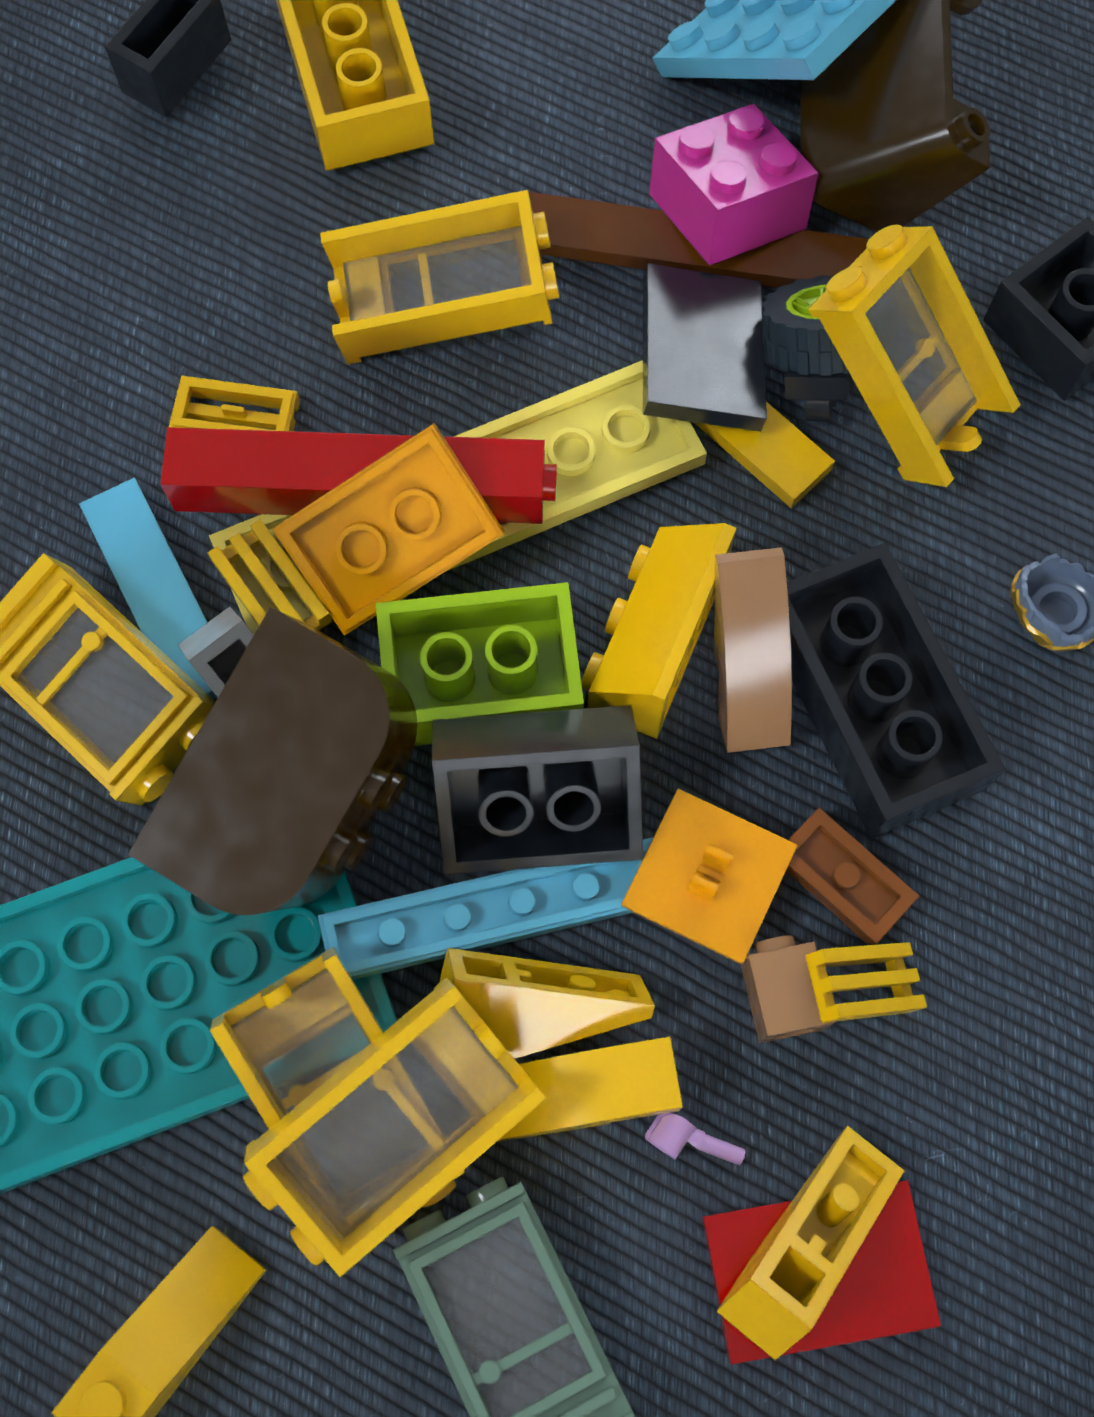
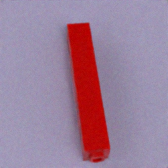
(292, 469)

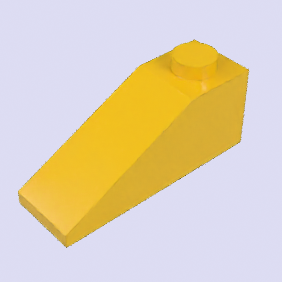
(542, 1002)
(811, 1245)
(166, 1333)

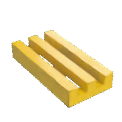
(285, 400)
(242, 548)
(896, 976)

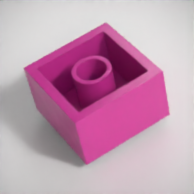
(732, 183)

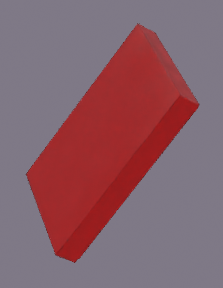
(878, 1296)

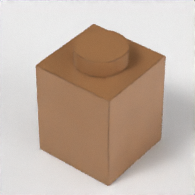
(781, 990)

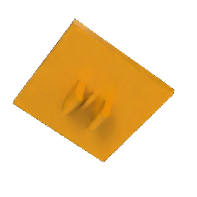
(709, 876)

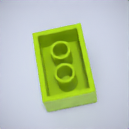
(483, 653)

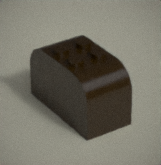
(283, 774)

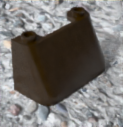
(887, 121)

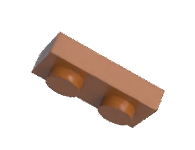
(848, 878)

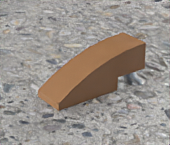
(753, 649)

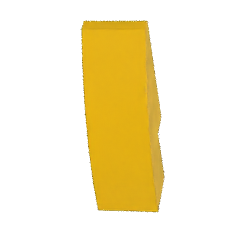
(601, 1088)

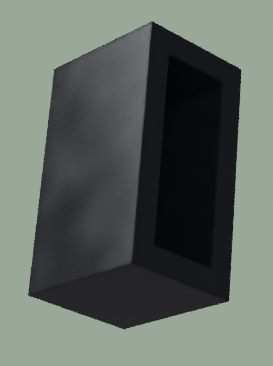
(167, 49)

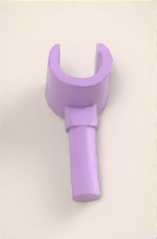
(671, 1133)

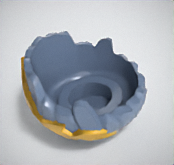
(1055, 603)

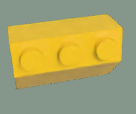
(658, 623)

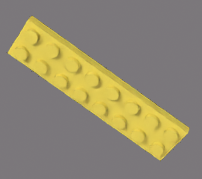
(592, 435)

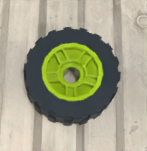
(795, 337)

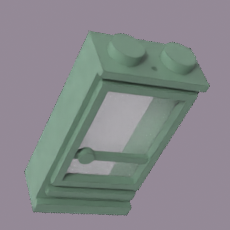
(507, 1312)

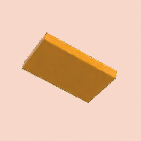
(389, 529)

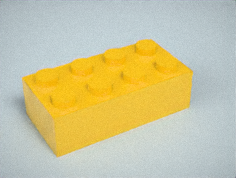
(358, 78)

